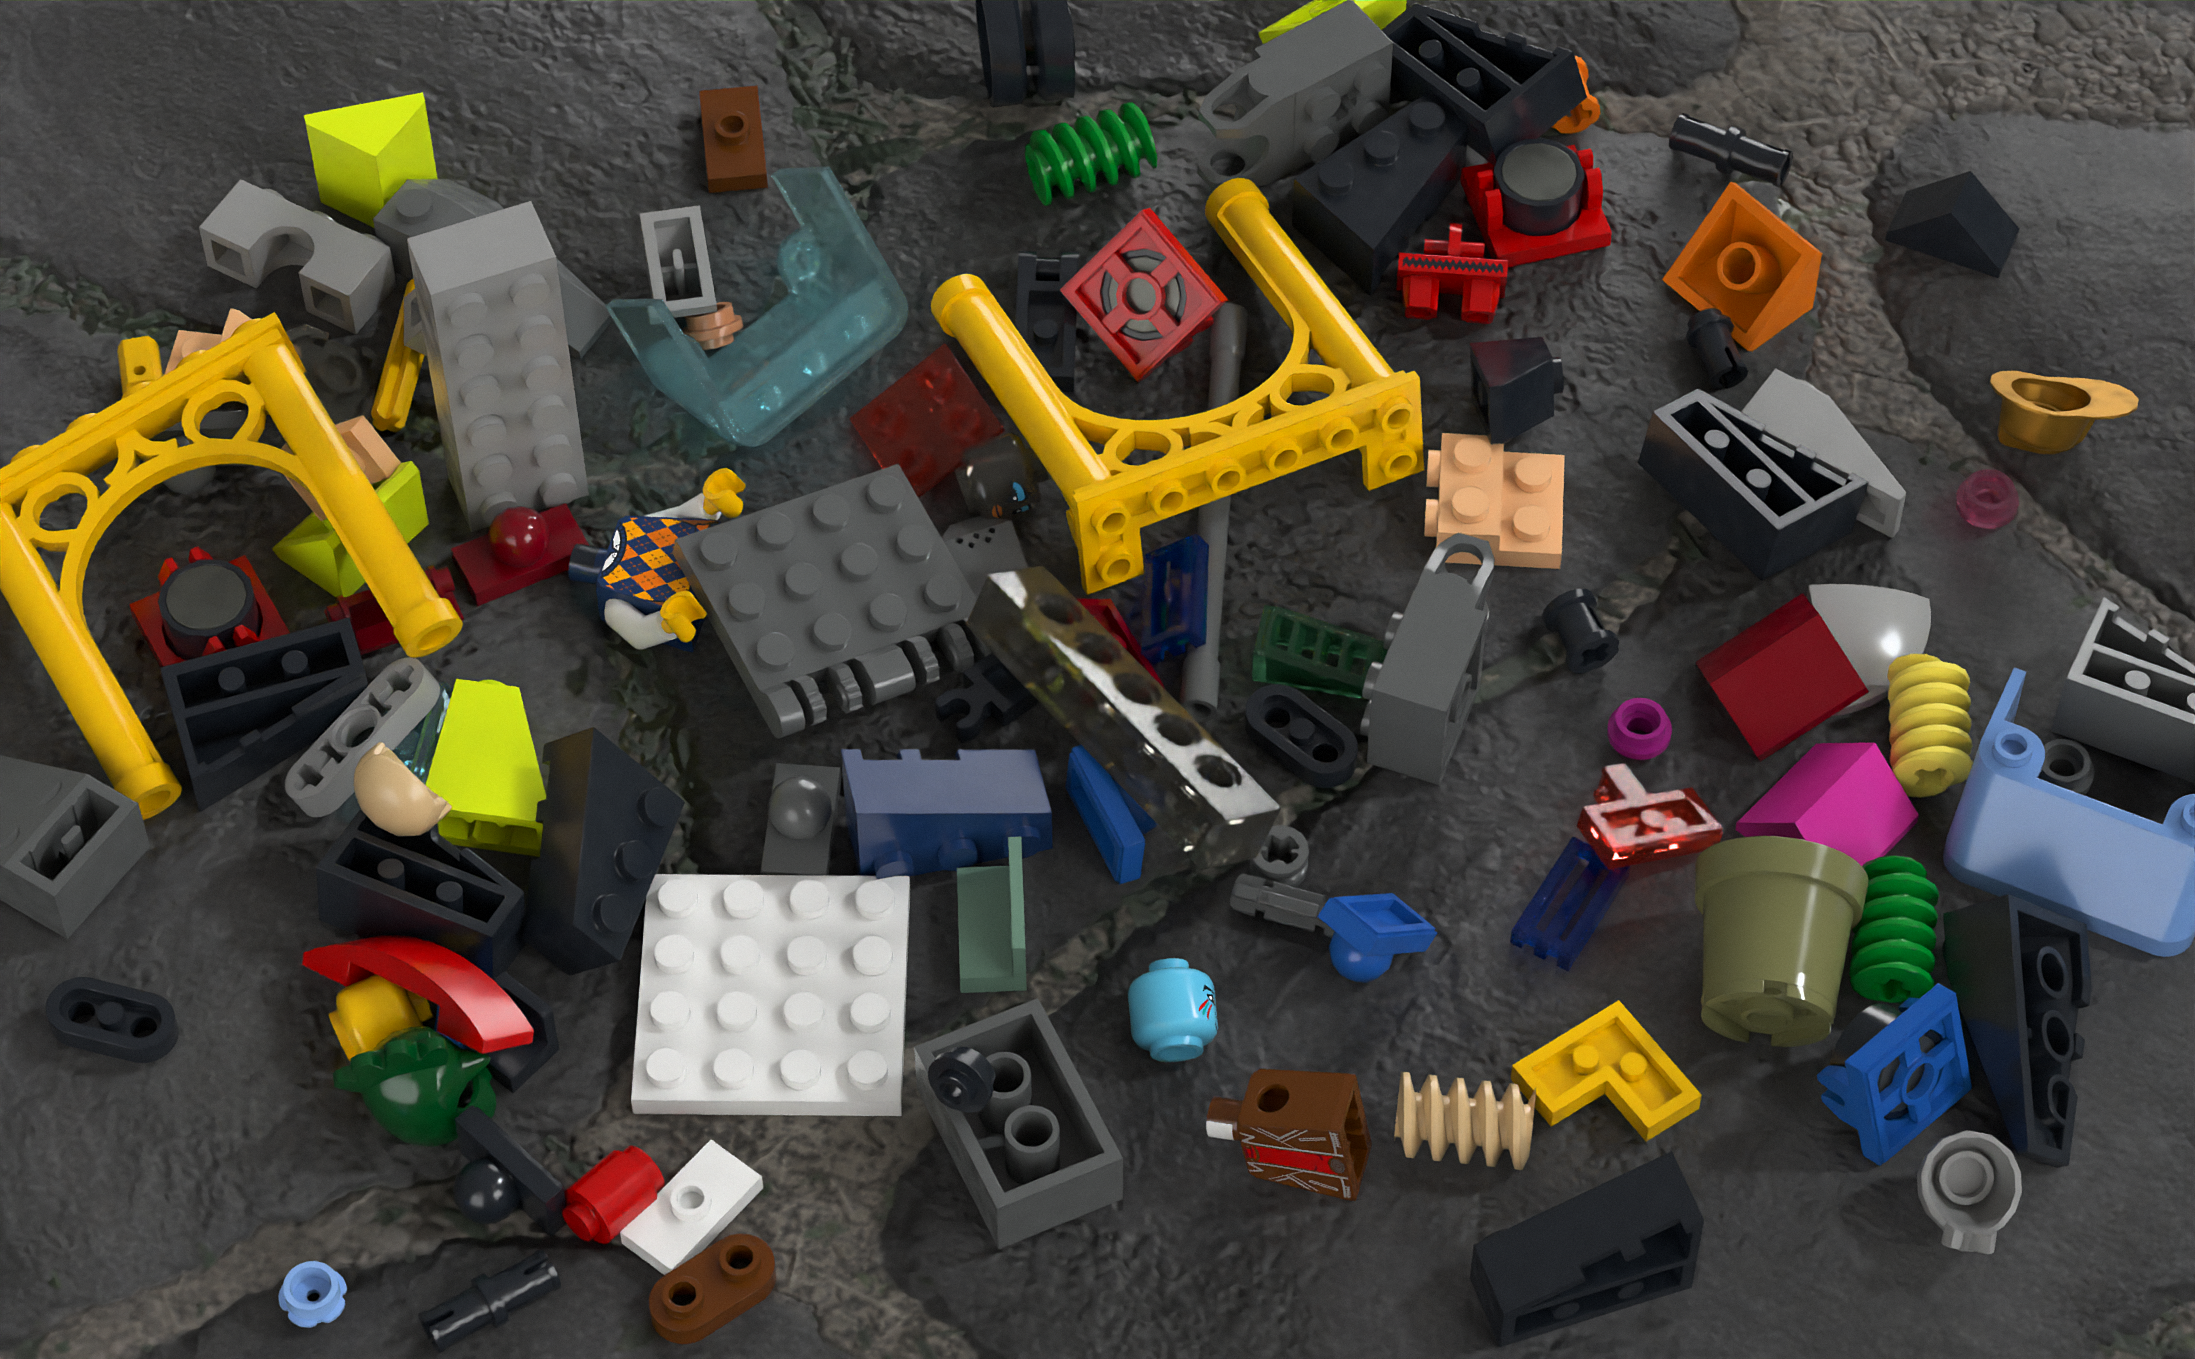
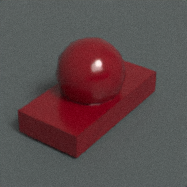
(517, 551)

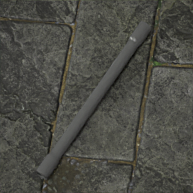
(1201, 665)

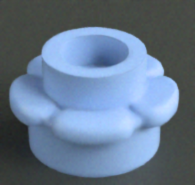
(306, 1280)

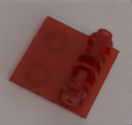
(927, 421)

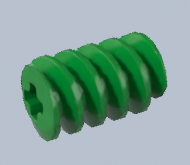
(1089, 150)
(1895, 932)

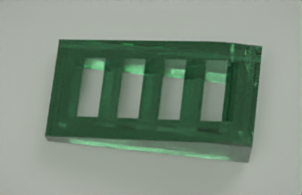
(1305, 632)

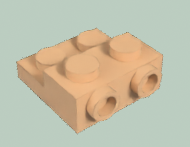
(1497, 498)

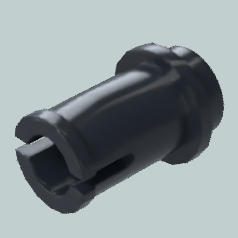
(1711, 335)

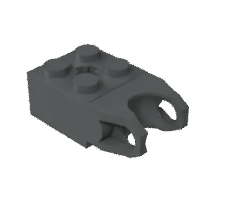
(1300, 97)
(1430, 667)

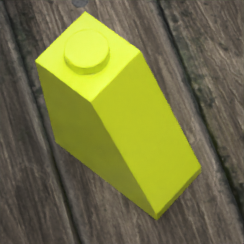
(488, 770)

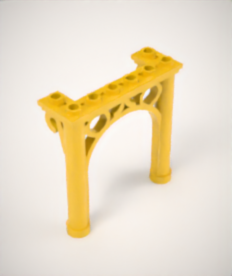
(266, 375)
(1228, 444)

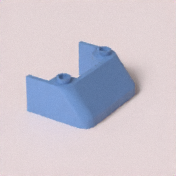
(2070, 850)

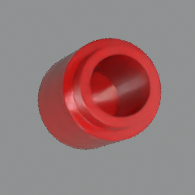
(612, 1194)

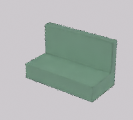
(992, 925)

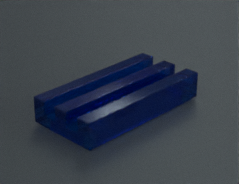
(1184, 593)
(1548, 941)

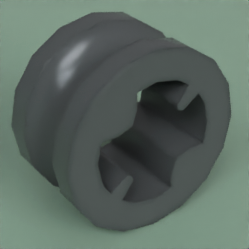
(1282, 841)

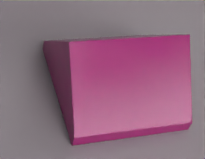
(1838, 799)

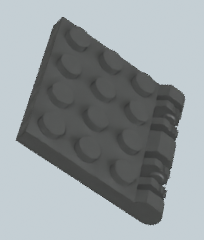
(834, 593)

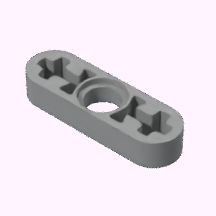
(403, 691)

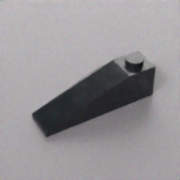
(2020, 992)

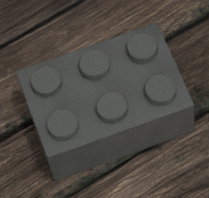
(1039, 1142)

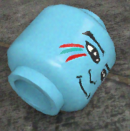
(1172, 1010)

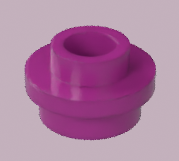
(1644, 716)

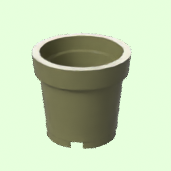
(1775, 935)

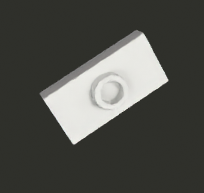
(692, 1209)

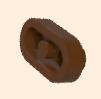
(718, 1289)

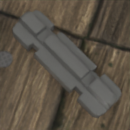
(1280, 903)

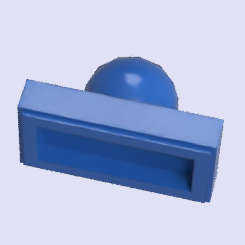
(1109, 815)
(1371, 932)

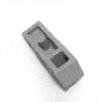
(1805, 416)

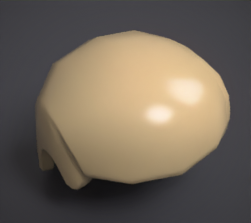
(394, 795)

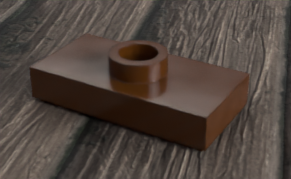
(733, 139)

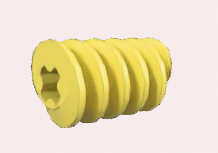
(1928, 724)

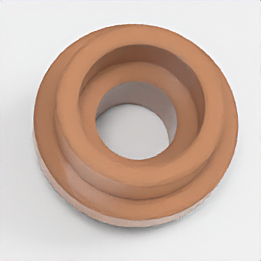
(714, 328)

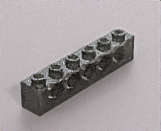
(1123, 717)

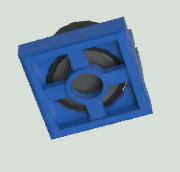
(1898, 1071)

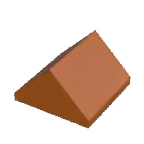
(1747, 268)

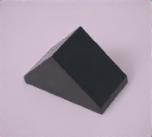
(1955, 223)

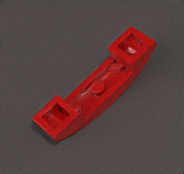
(470, 1002)

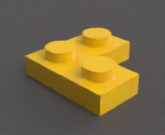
(1611, 1058)

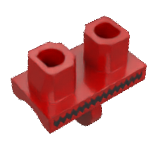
(1452, 269)

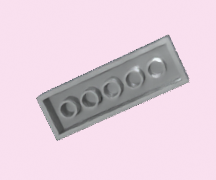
(499, 363)

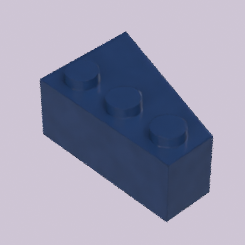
(943, 813)

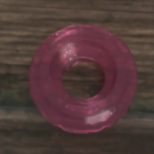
(1989, 487)

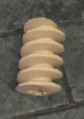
(1464, 1121)

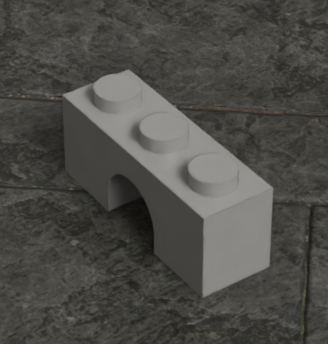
(260, 231)

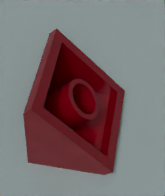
(1782, 676)

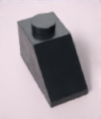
(1513, 385)

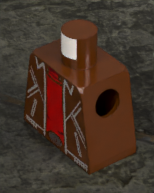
(1299, 1129)

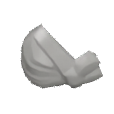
(1969, 1189)

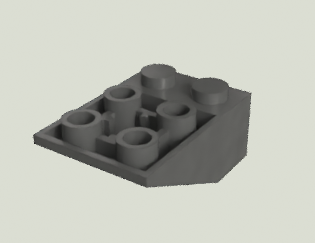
(63, 842)

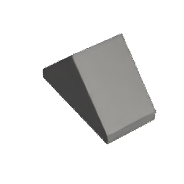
(678, 260)

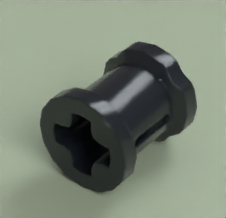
(1580, 630)

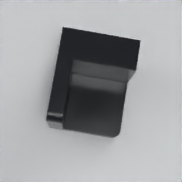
(517, 1064)

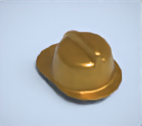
(2054, 412)

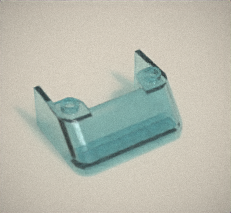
(831, 322)

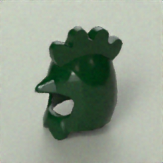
(416, 1083)

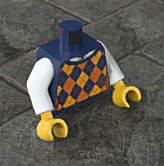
(638, 578)

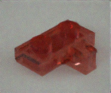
(1643, 826)

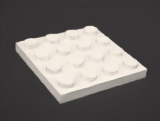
(772, 995)

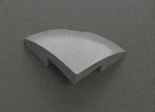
(1872, 630)

